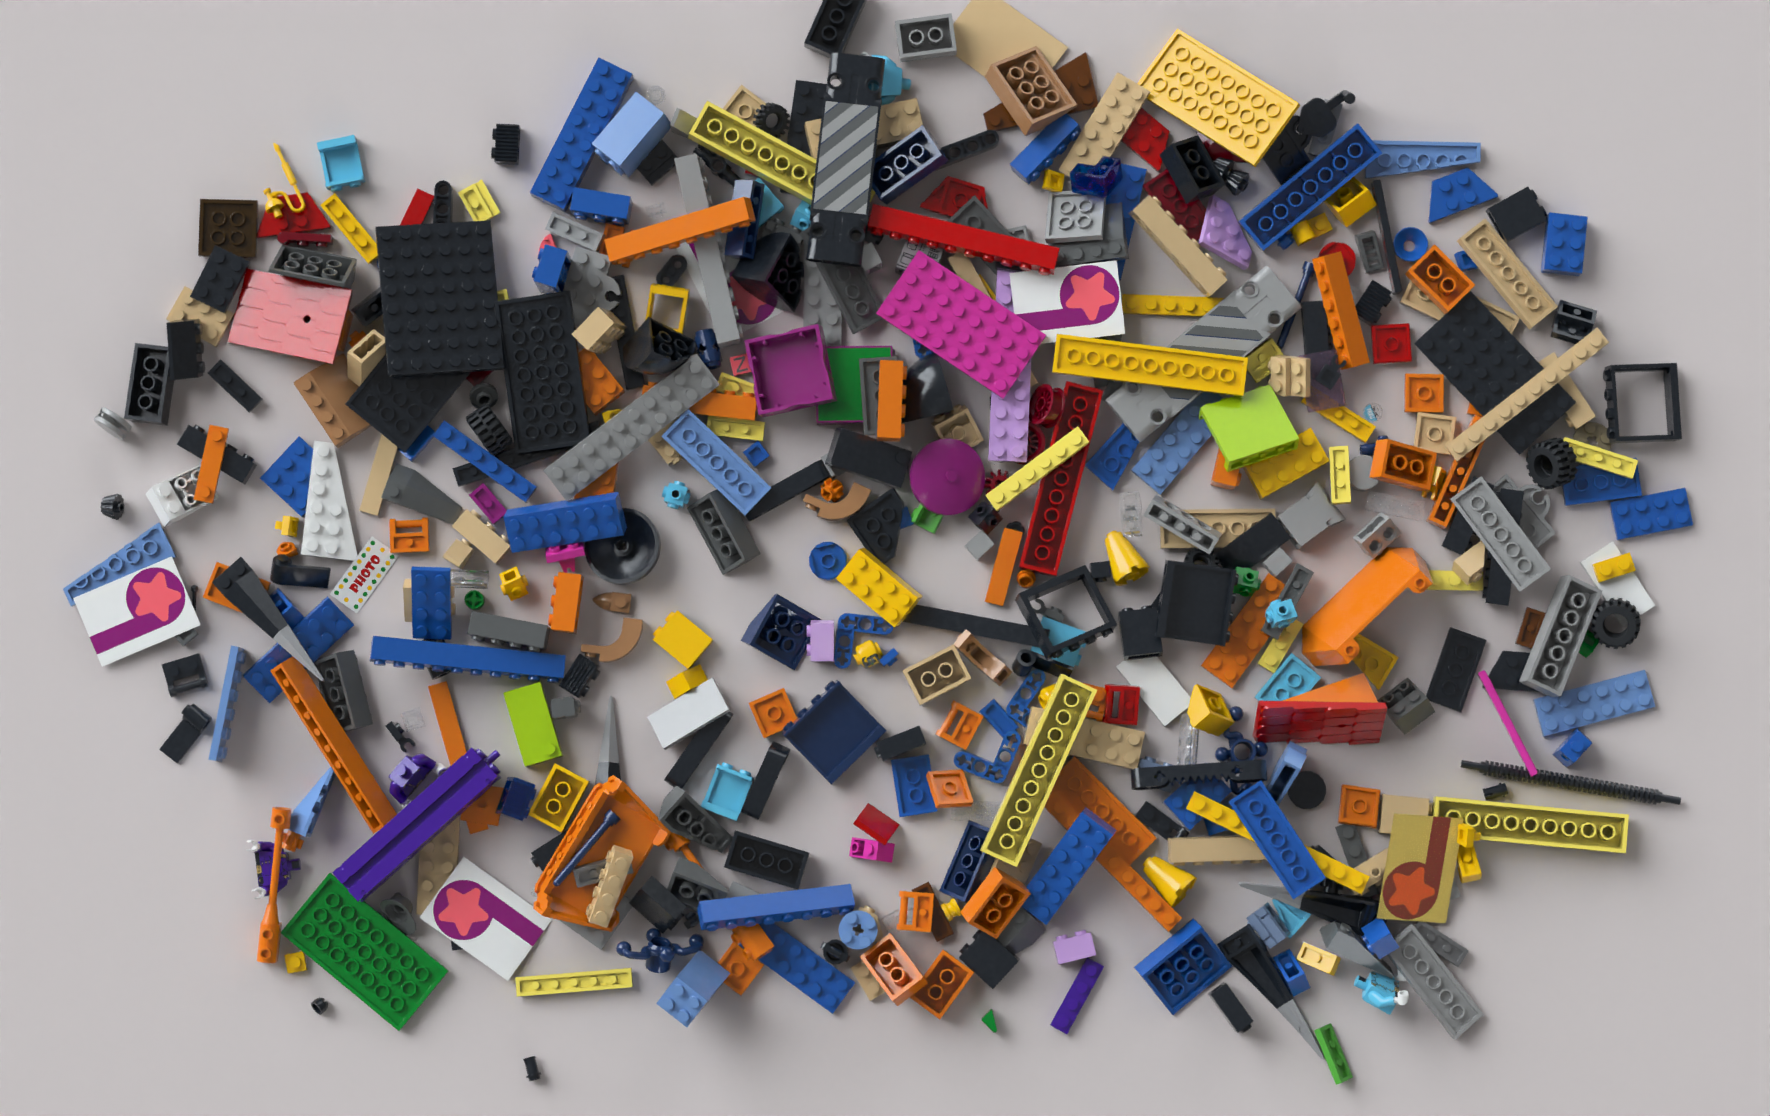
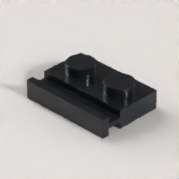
(657, 163)

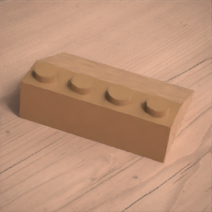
(1030, 90)
(326, 392)

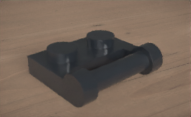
(182, 669)

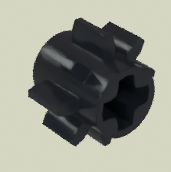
(1331, 886)

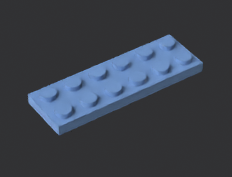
(1175, 445)
(716, 462)
(228, 697)
(1594, 703)

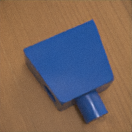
(1572, 748)

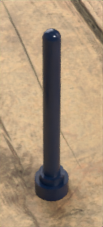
(1308, 272)
(609, 820)

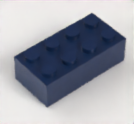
(906, 164)

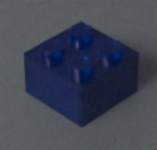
(515, 799)

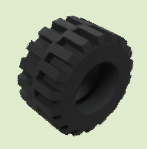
(489, 429)
(1552, 463)
(1616, 639)

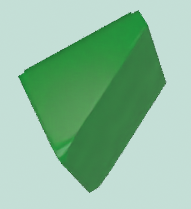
(1588, 645)
(989, 1020)

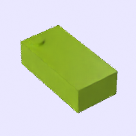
(533, 724)

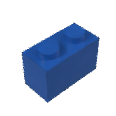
(1379, 938)

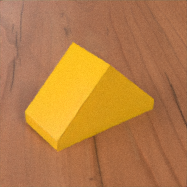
(686, 681)

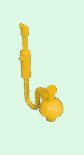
(273, 204)

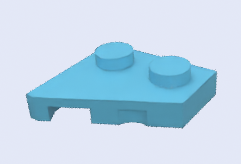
(1291, 916)

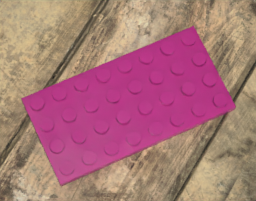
(961, 324)

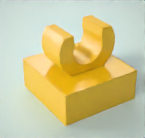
(288, 526)
(1467, 835)

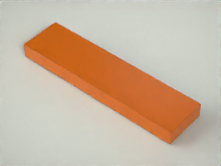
(1003, 566)

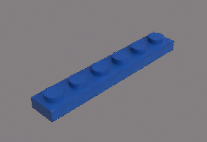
(485, 461)

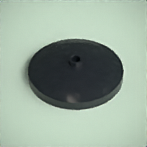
(635, 562)

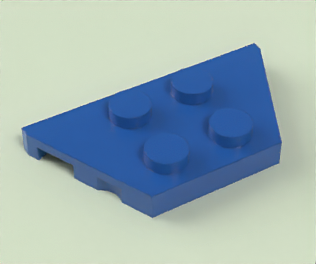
(1457, 193)

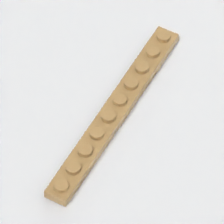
(1526, 394)

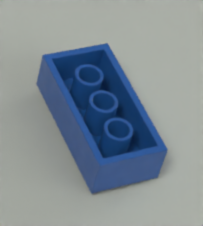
(552, 269)

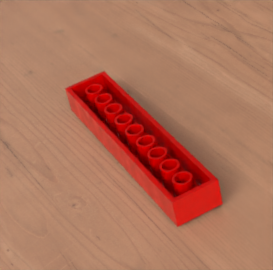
(1060, 487)

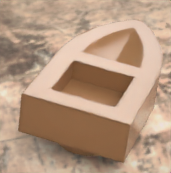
(614, 602)

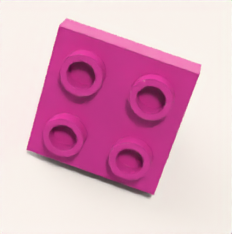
(565, 554)

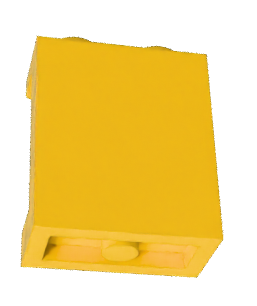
(682, 639)

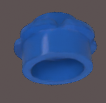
(1285, 241)

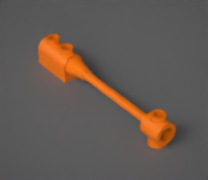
(270, 926)
(753, 938)

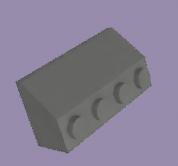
(723, 531)
(344, 690)

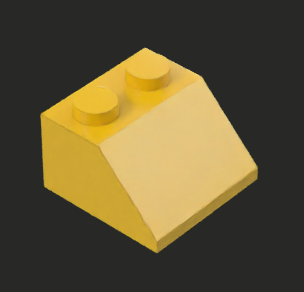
(1350, 202)
(1209, 711)

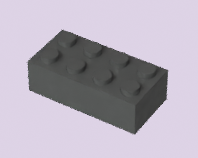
(508, 630)

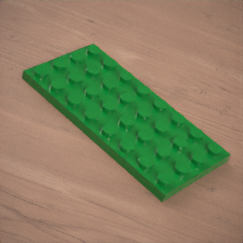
(364, 952)

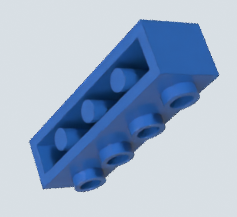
(1045, 148)

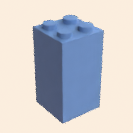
(631, 135)
(693, 988)

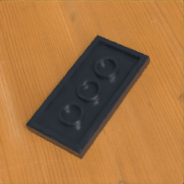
(1455, 669)

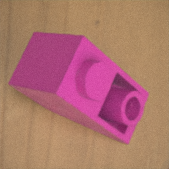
(871, 850)

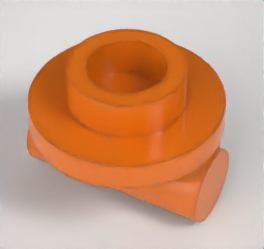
(288, 549)

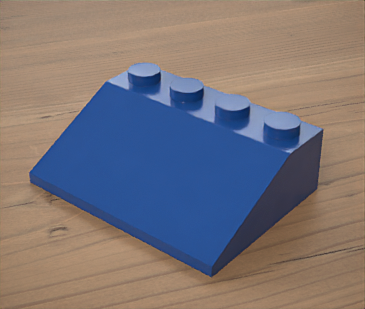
(1183, 966)

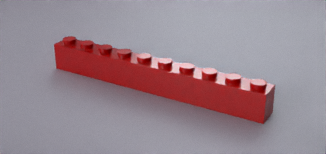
(963, 239)

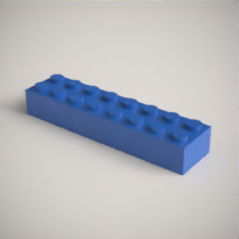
(574, 148)
(1309, 187)

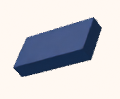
(998, 718)

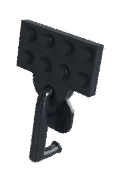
(1287, 152)

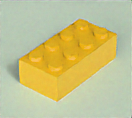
(1281, 470)
(879, 587)

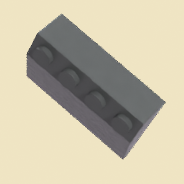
(1111, 248)
(314, 266)

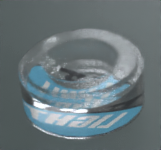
(1372, 412)

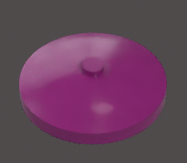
(947, 476)

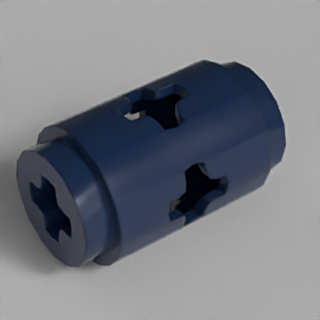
(704, 341)

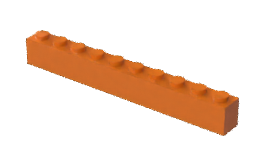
(334, 743)
(1119, 868)

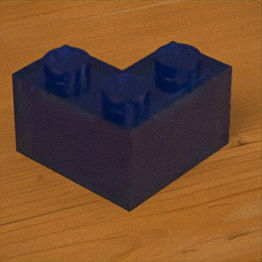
(1096, 179)

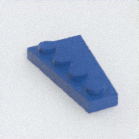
(1113, 457)

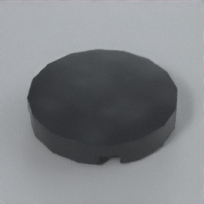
(1307, 790)

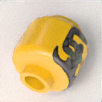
(868, 654)

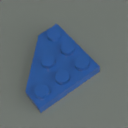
(291, 475)

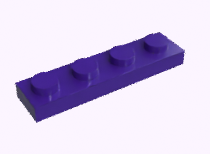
(1077, 995)

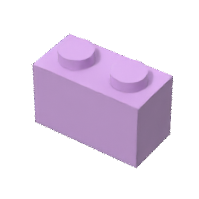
(821, 640)
(1074, 947)

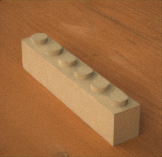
(1213, 849)

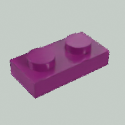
(488, 503)

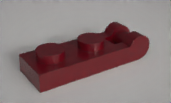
(305, 239)

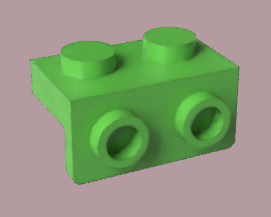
(926, 519)

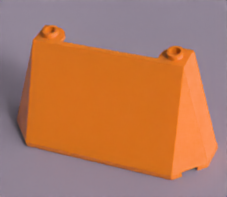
(1331, 630)
(635, 831)

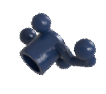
(1222, 754)
(660, 950)

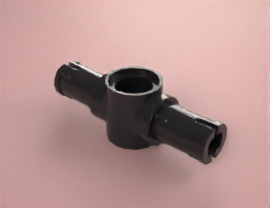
(710, 159)

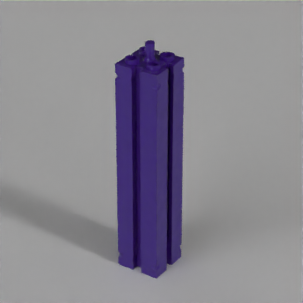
(418, 823)

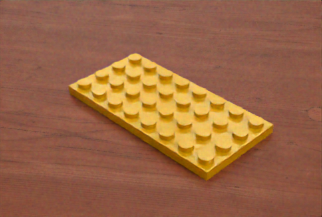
(1217, 97)

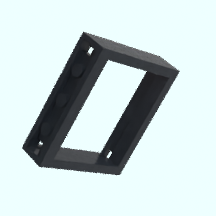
(1671, 400)
(1023, 601)

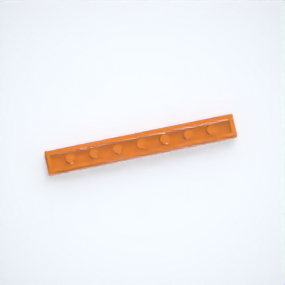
(450, 732)

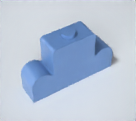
(1286, 771)

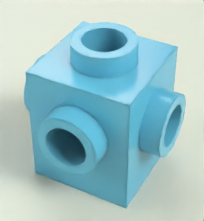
(801, 217)
(682, 499)
(1281, 613)

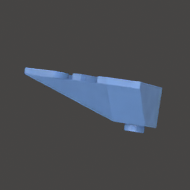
(307, 812)

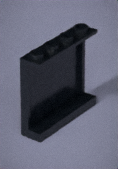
(1196, 603)

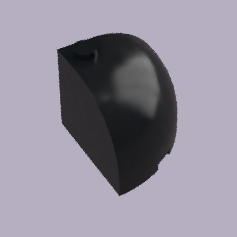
(774, 271)
(657, 349)
(925, 389)

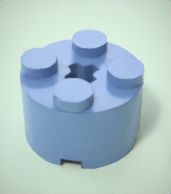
(852, 920)

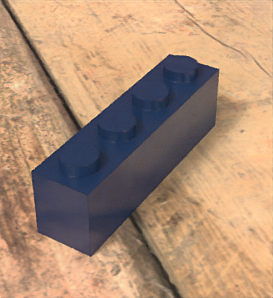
(742, 241)

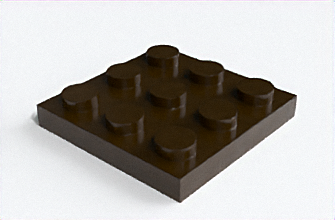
(229, 226)

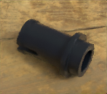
(1495, 791)
(531, 1068)

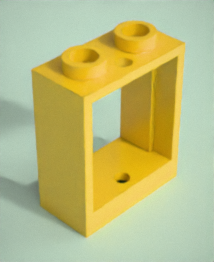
(670, 291)

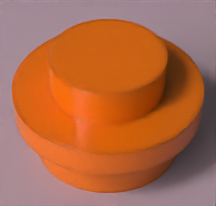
(1026, 578)

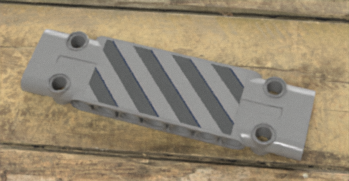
(1229, 328)

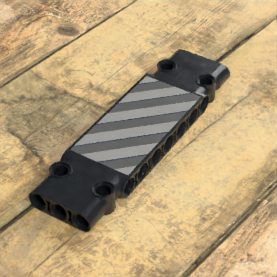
(845, 159)

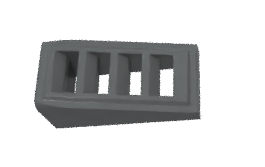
(1372, 235)

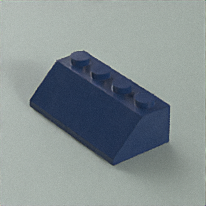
(968, 865)

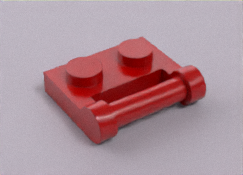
(1127, 705)

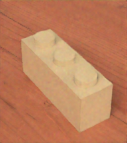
(482, 535)

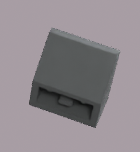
(1407, 706)

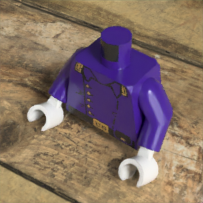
(410, 774)
(264, 860)

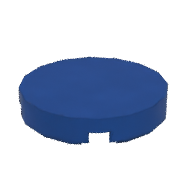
(827, 560)

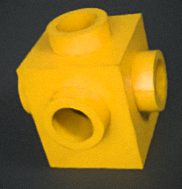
(513, 584)

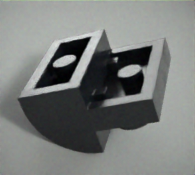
(1572, 322)

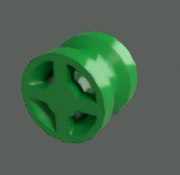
(474, 597)

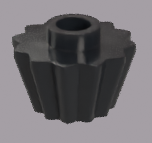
(1224, 166)
(1237, 181)
(113, 506)

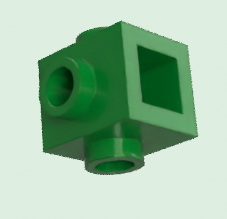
(1247, 581)

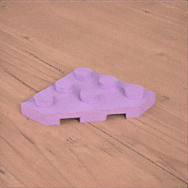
(1223, 234)

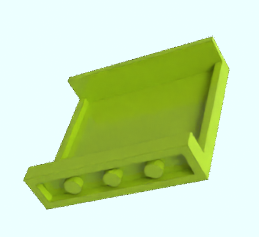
(1250, 427)

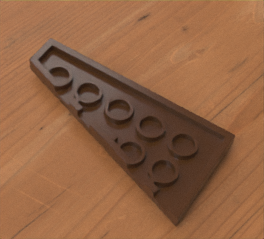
(1076, 79)

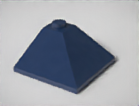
(780, 631)

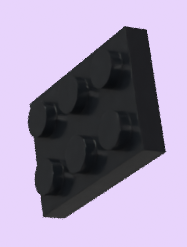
(220, 279)

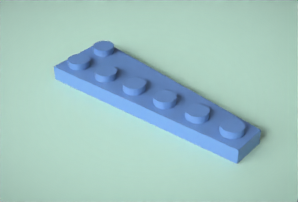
(1417, 156)
(142, 552)

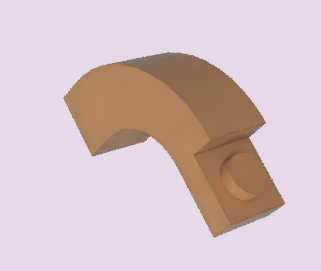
(841, 510)
(621, 647)
(982, 658)

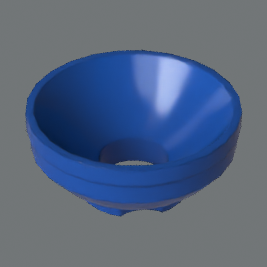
(1417, 237)

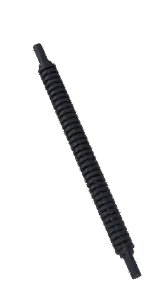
(1605, 788)

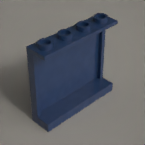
(833, 731)

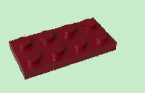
(1188, 215)

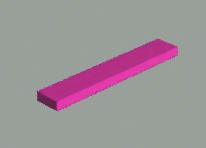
(1507, 723)

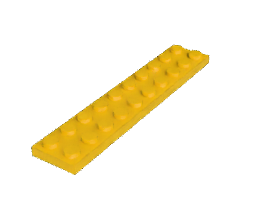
(1150, 365)

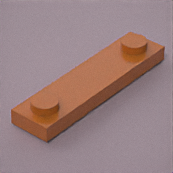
(211, 464)

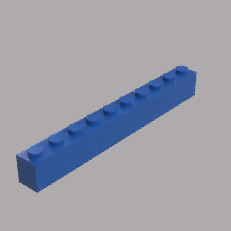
(467, 658)

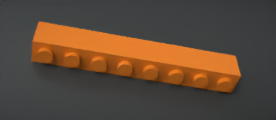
(680, 230)

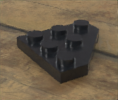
(880, 525)

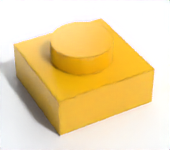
(1053, 181)
(295, 962)

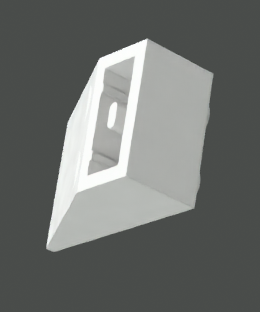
(175, 496)

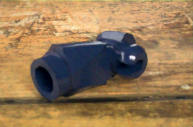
(1368, 449)

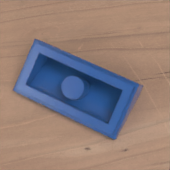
(419, 444)

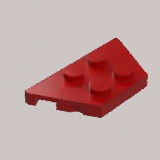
(1147, 138)
(952, 195)
(307, 220)

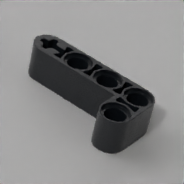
(765, 780)

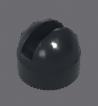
(319, 1005)

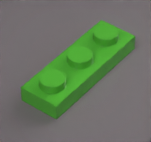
(1333, 1053)

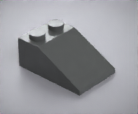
(693, 884)

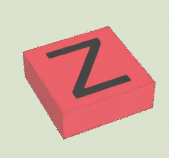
(740, 364)

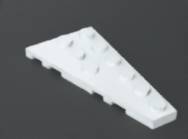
(327, 518)

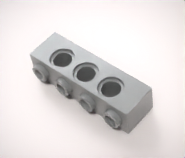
(1182, 524)

